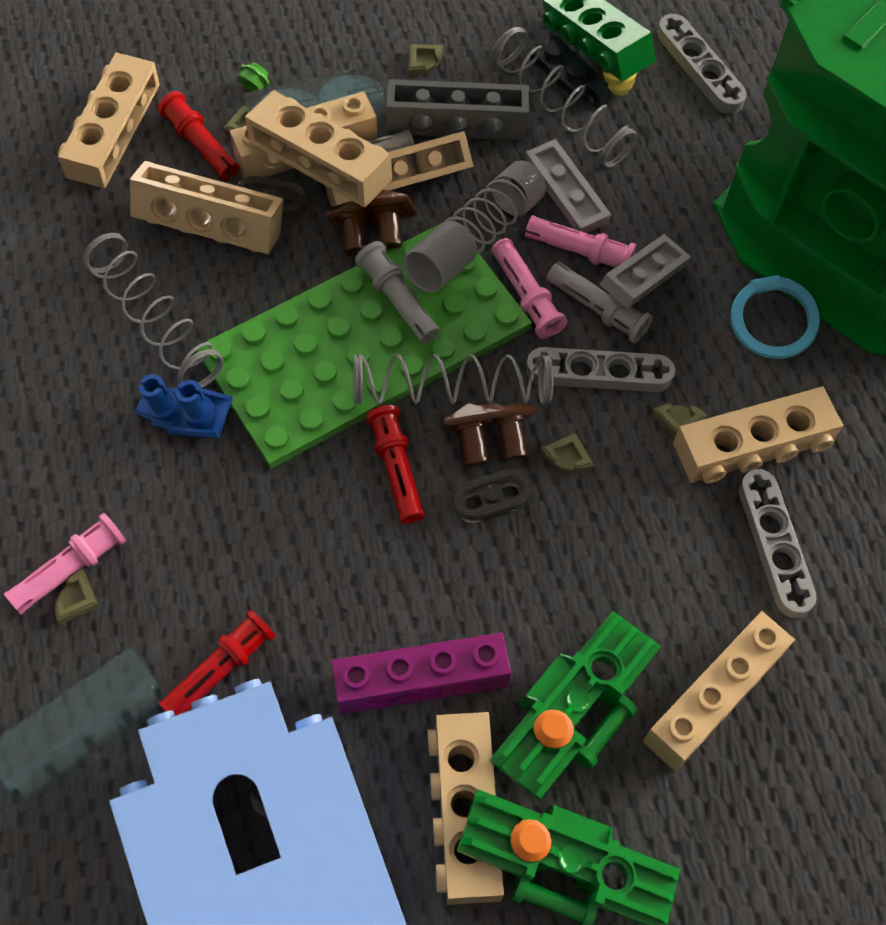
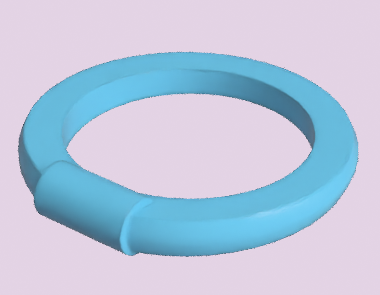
(770, 284)

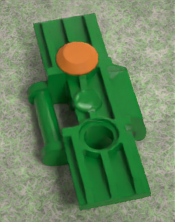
(560, 699)
(572, 845)

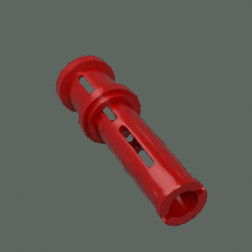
(190, 126)
(395, 445)
(228, 646)

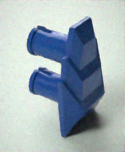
(183, 409)

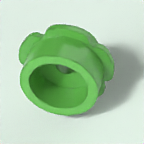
(253, 77)

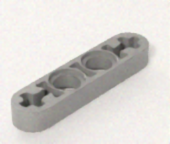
(704, 62)
(600, 363)
(780, 542)

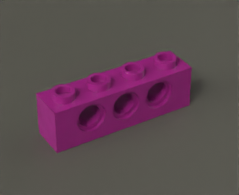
(421, 673)

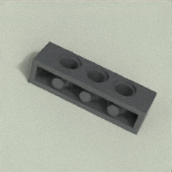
(455, 107)

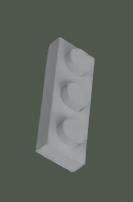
(568, 187)
(645, 271)

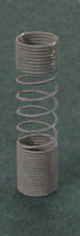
(453, 246)

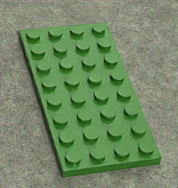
(296, 360)

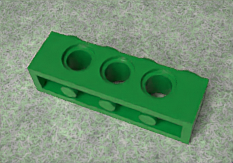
(602, 34)

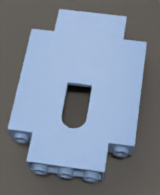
(325, 841)

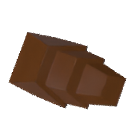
(382, 210)
(473, 418)

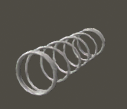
(620, 134)
(188, 360)
(544, 371)

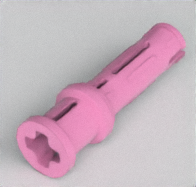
(597, 248)
(535, 300)
(81, 552)

